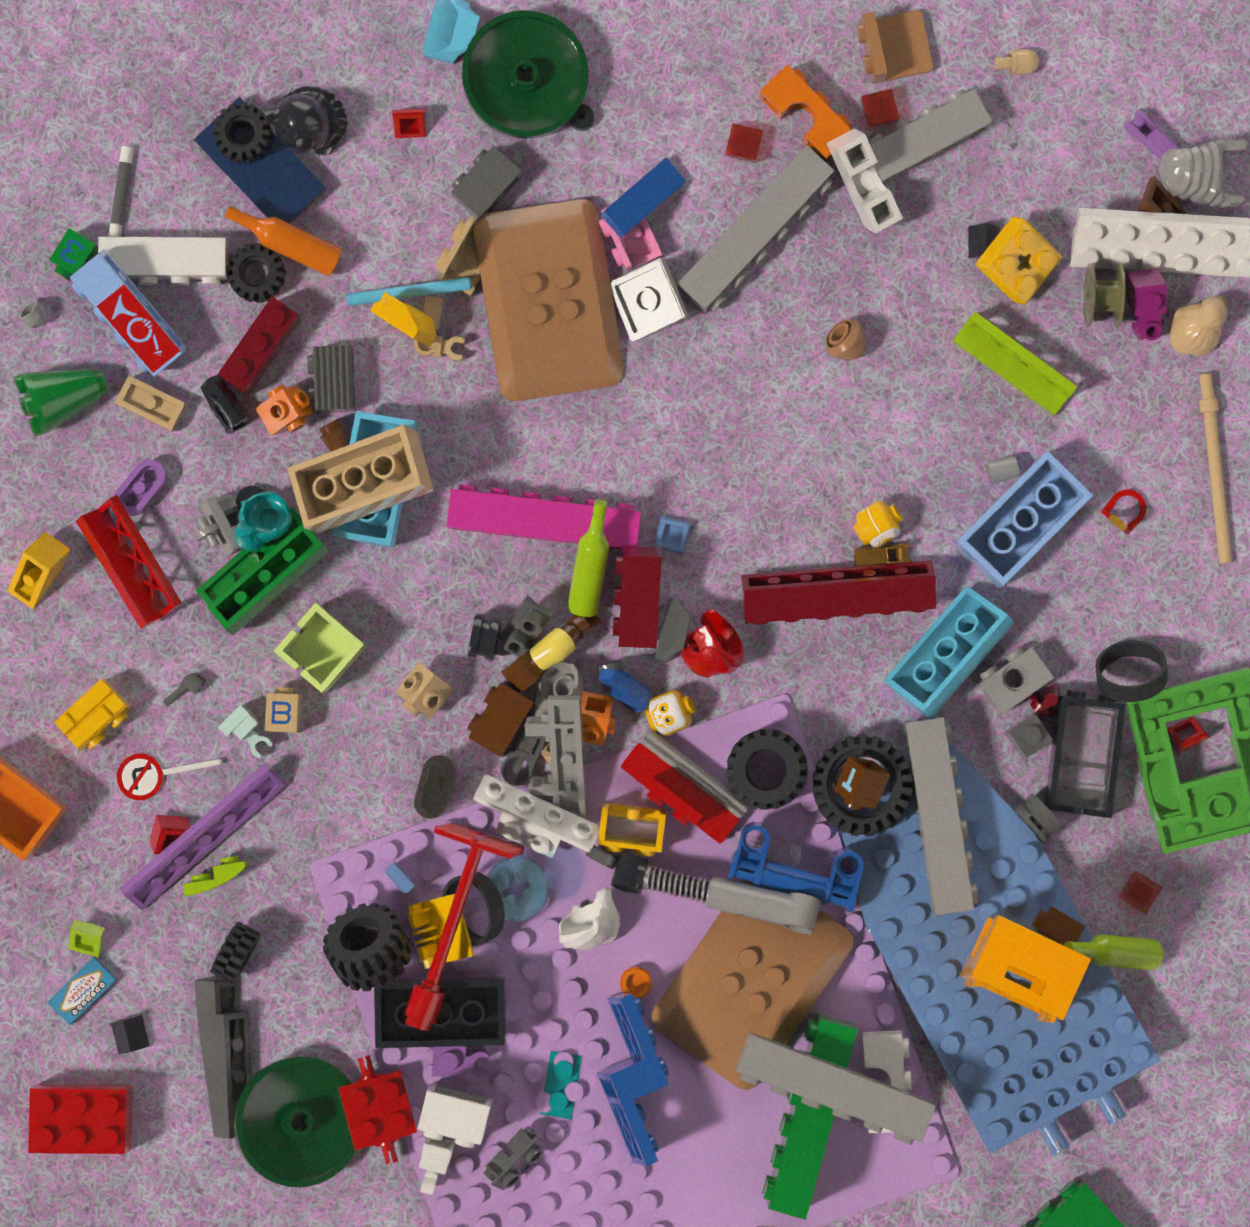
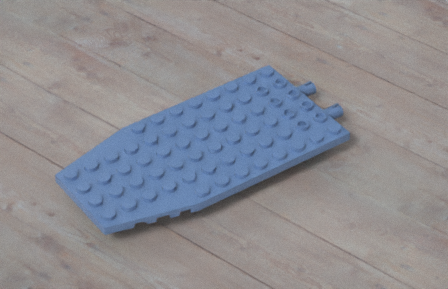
(996, 1054)

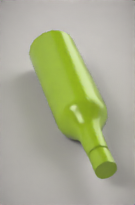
(590, 566)
(1121, 951)

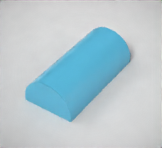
(382, 526)
(948, 652)

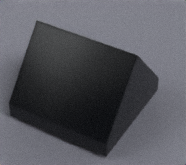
(980, 238)
(130, 1034)

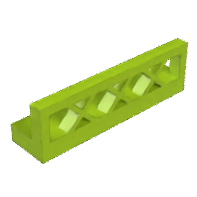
(1014, 363)

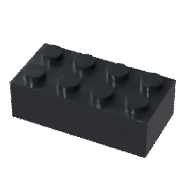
(469, 1015)

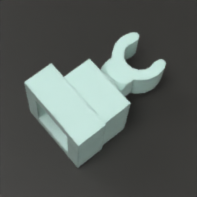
(242, 723)

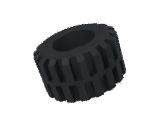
(766, 797)
(367, 947)

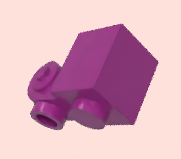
(1147, 301)

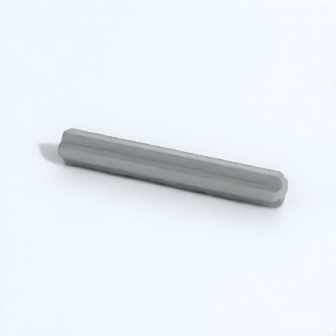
(694, 774)

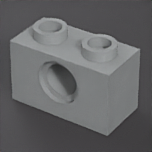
(1033, 676)

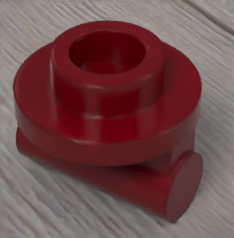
(1044, 704)

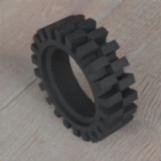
(862, 747)

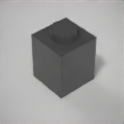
(1028, 736)

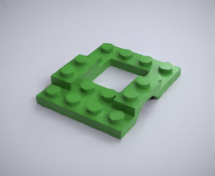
(1206, 806)

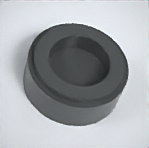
(602, 857)

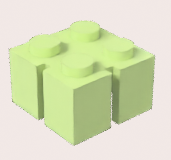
(323, 648)

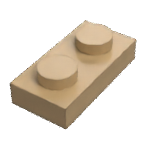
(150, 403)

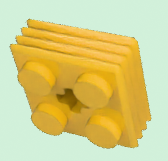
(1002, 265)

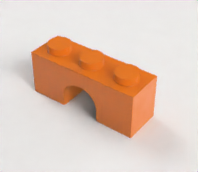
(789, 92)

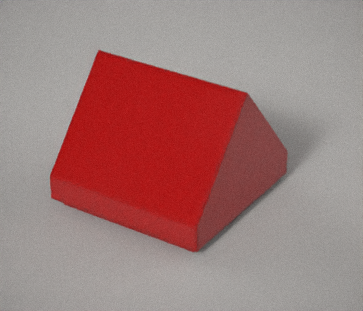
(409, 123)
(1191, 741)

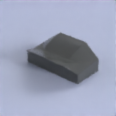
(673, 631)

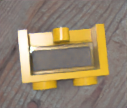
(631, 828)

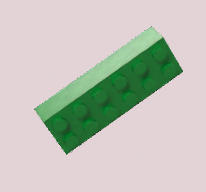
(806, 1128)

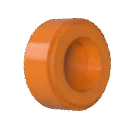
(636, 981)

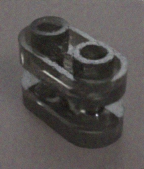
(435, 786)

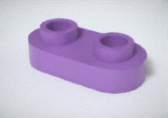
(138, 486)

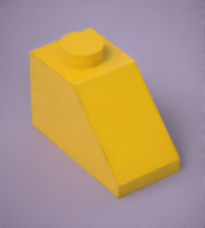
(38, 569)

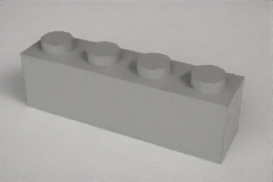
(930, 135)

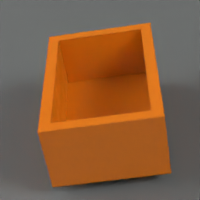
(26, 812)

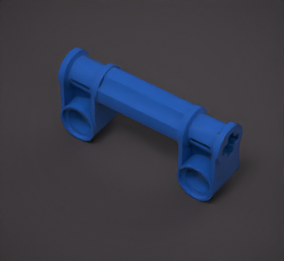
(794, 880)

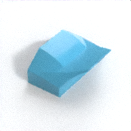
(450, 30)

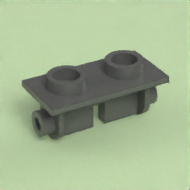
(506, 1170)

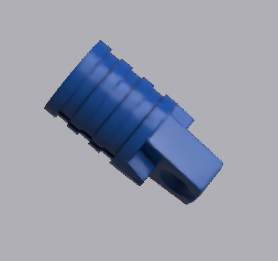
(626, 689)

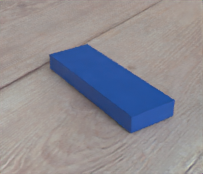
(643, 197)

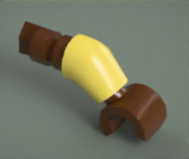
(548, 652)

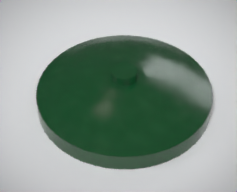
(525, 74)
(294, 1122)

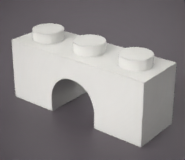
(856, 166)
(886, 1052)

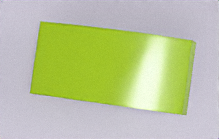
(223, 873)

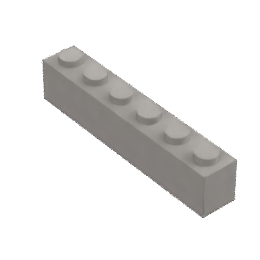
(755, 229)
(939, 816)
(834, 1087)

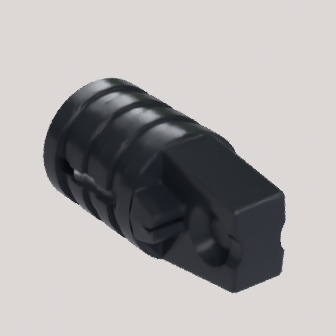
(224, 404)

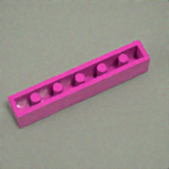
(537, 518)

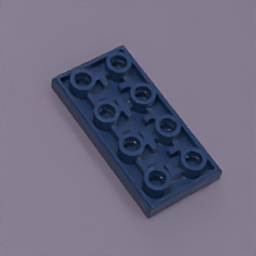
(275, 183)

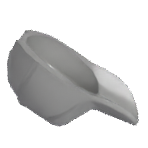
(552, 682)

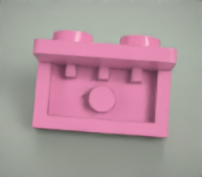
(635, 247)

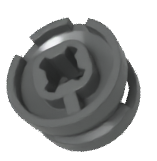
(1041, 815)

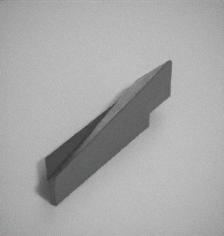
(225, 1049)

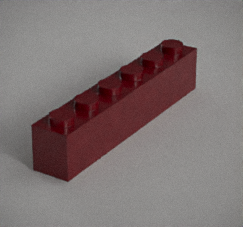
(838, 592)

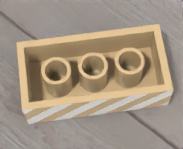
(360, 479)

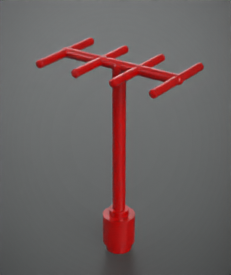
(427, 998)

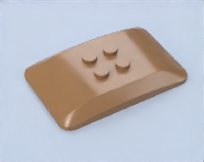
(548, 300)
(748, 980)

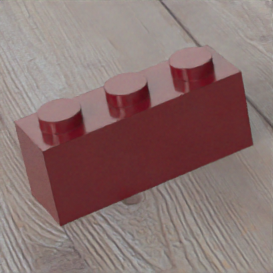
(259, 346)
(638, 597)

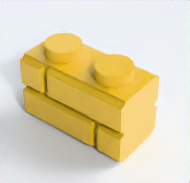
(93, 715)

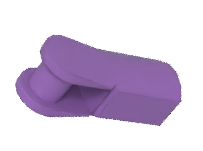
(1156, 140)

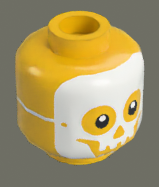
(878, 524)
(670, 712)

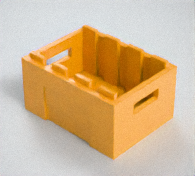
(1047, 964)

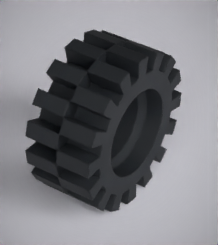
(226, 122)
(251, 254)
(235, 952)

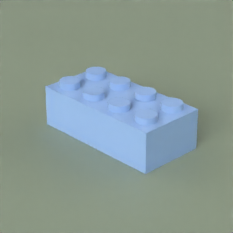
(1023, 519)

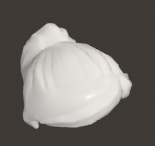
(591, 924)

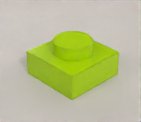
(86, 938)

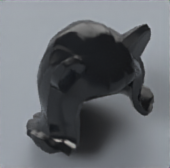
(309, 120)

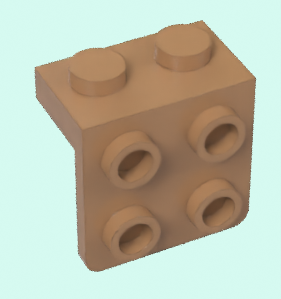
(894, 46)

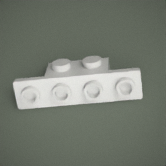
(533, 820)

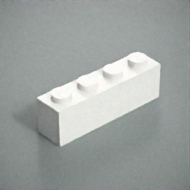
(170, 258)

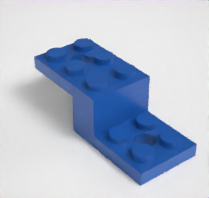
(634, 1078)

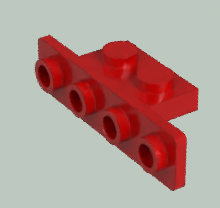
(679, 793)

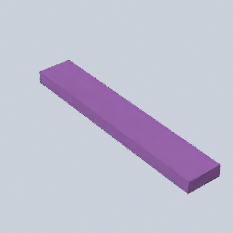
(203, 836)

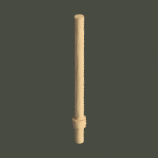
(1209, 406)

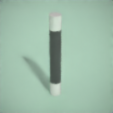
(121, 191)

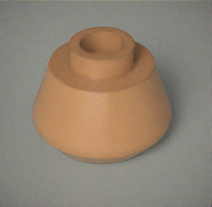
(846, 340)

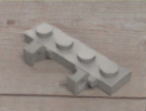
(564, 731)

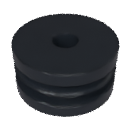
(585, 123)

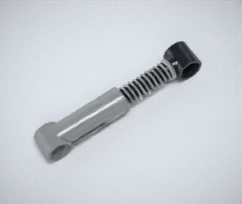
(792, 911)

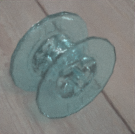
(521, 870)

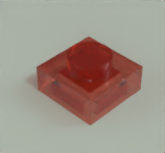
(879, 108)
(743, 143)
(1139, 892)

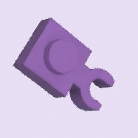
(453, 1062)

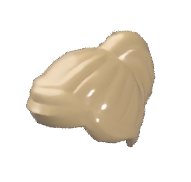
(1198, 326)

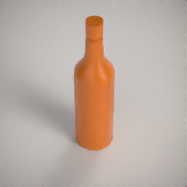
(289, 241)

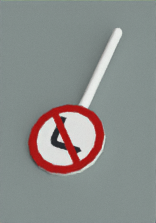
(142, 775)

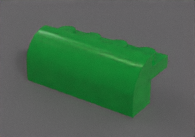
(259, 577)

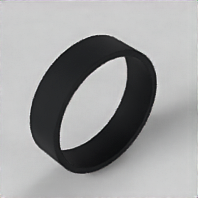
(1134, 693)
(494, 905)

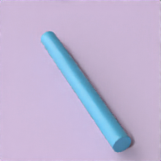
(410, 291)

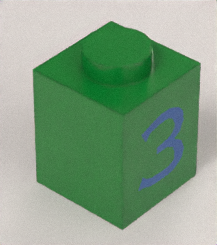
(72, 253)

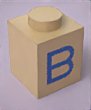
(283, 711)

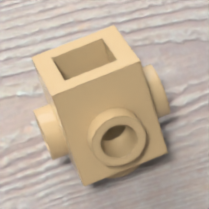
(423, 691)

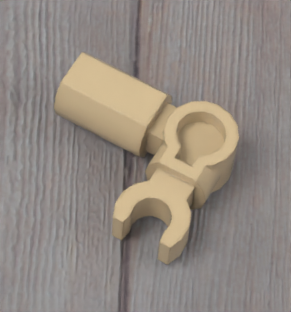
(433, 307)

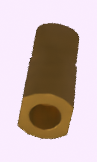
(879, 555)

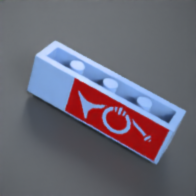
(128, 313)

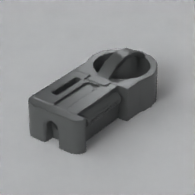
(527, 749)

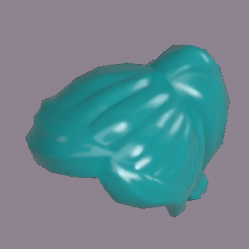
(262, 520)

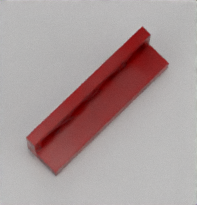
(126, 565)

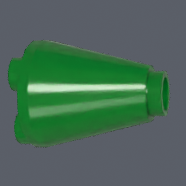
(58, 395)

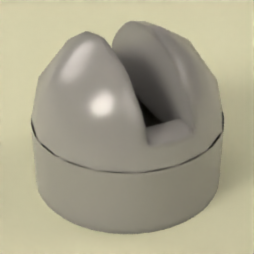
(33, 314)

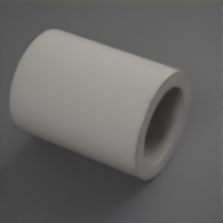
(1002, 469)

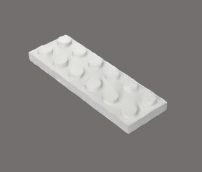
(1162, 241)

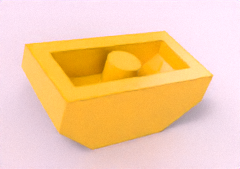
(406, 318)

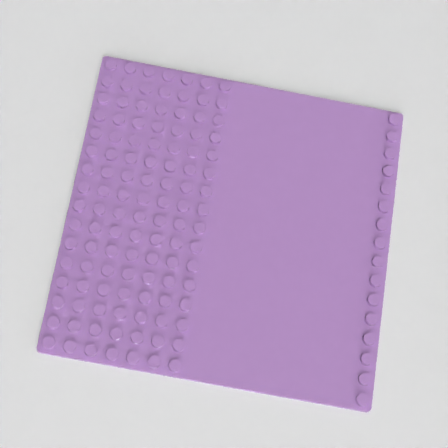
(708, 1131)

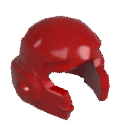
(713, 648)

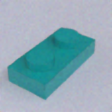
(557, 1079)

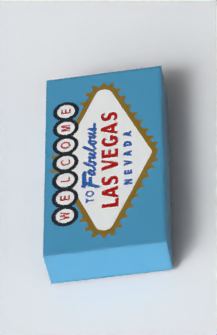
(82, 990)

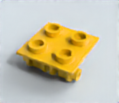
(431, 918)

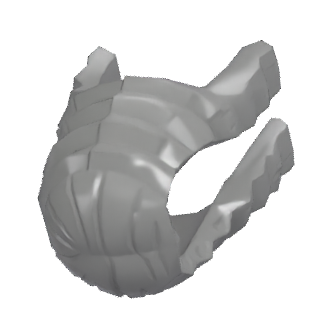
(1198, 173)

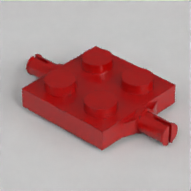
(377, 1109)

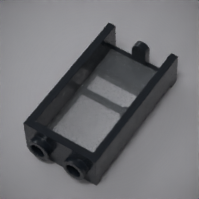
(1085, 755)

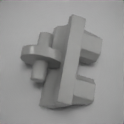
(216, 512)

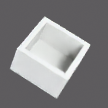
(454, 1115)

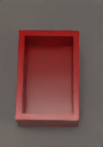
(80, 1119)

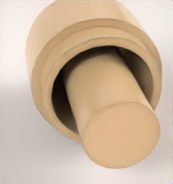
(1020, 61)

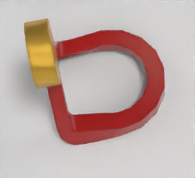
(1115, 520)

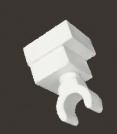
(435, 1159)

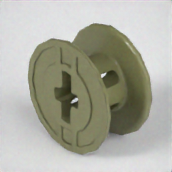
(1104, 295)

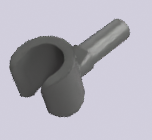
(191, 682)

